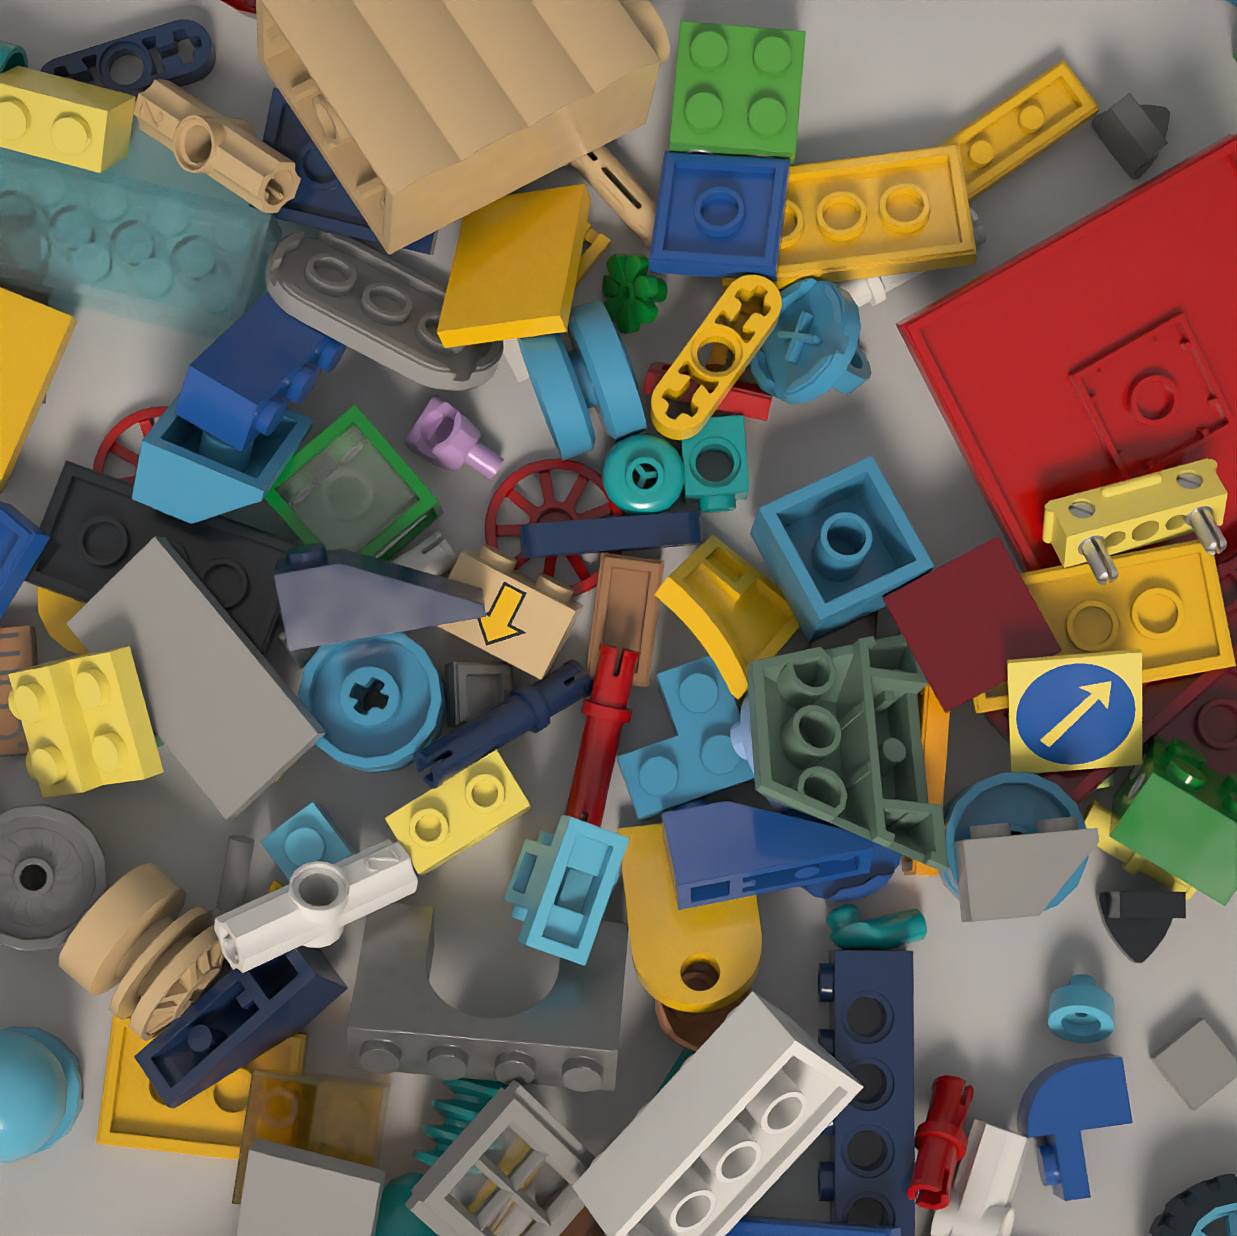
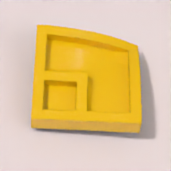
(729, 609)

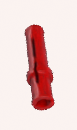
(601, 733)

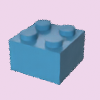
(839, 547)

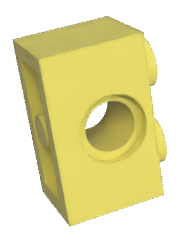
(459, 813)

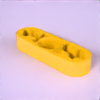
(726, 310)

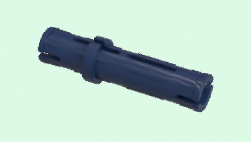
(524, 711)

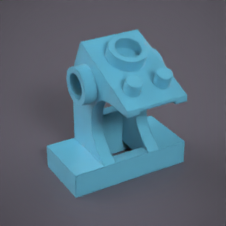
(565, 887)

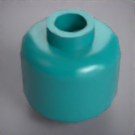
(628, 455)

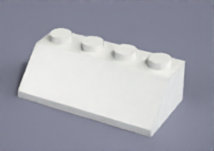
(718, 1129)

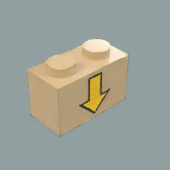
(523, 618)

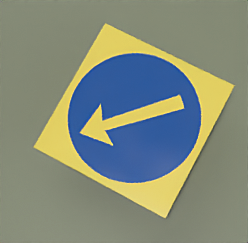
(1075, 711)

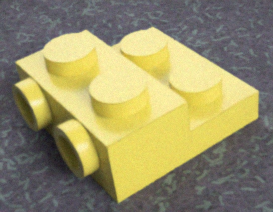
(84, 722)

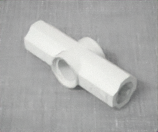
(287, 918)
(984, 1184)

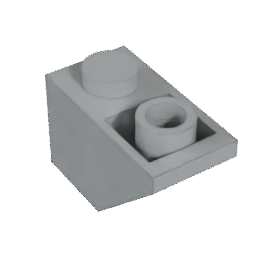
(1017, 873)

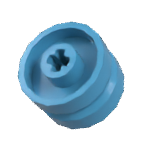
(589, 376)
(376, 740)
(1007, 799)

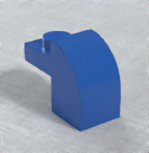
(1063, 1102)

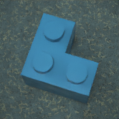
(699, 756)

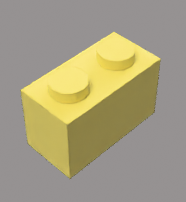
(64, 119)

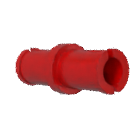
(940, 1142)

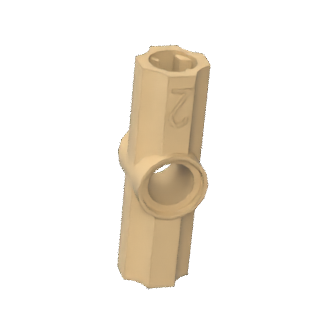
(216, 146)

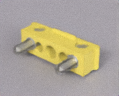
(1137, 514)

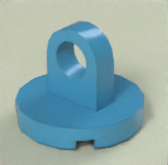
(812, 345)

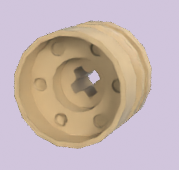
(140, 943)

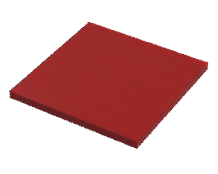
(1097, 353)

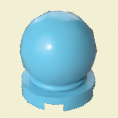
(36, 1091)

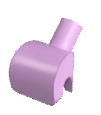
(450, 439)

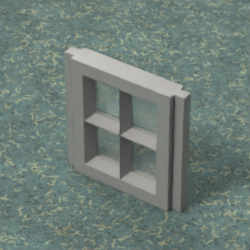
(504, 1173)

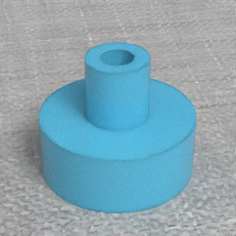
(1081, 1011)

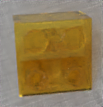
(315, 1114)

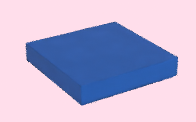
(719, 215)

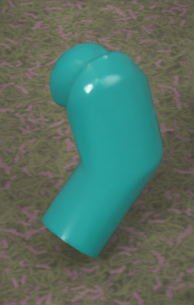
(877, 933)

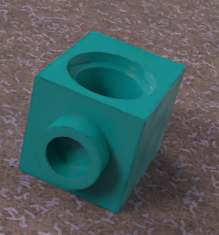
(723, 436)

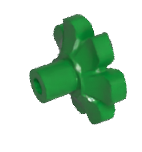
(632, 292)

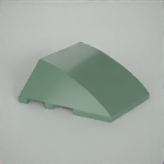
(844, 742)

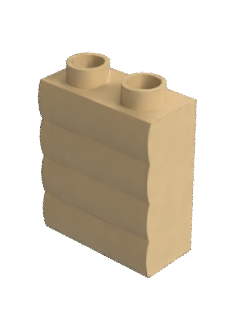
(457, 98)

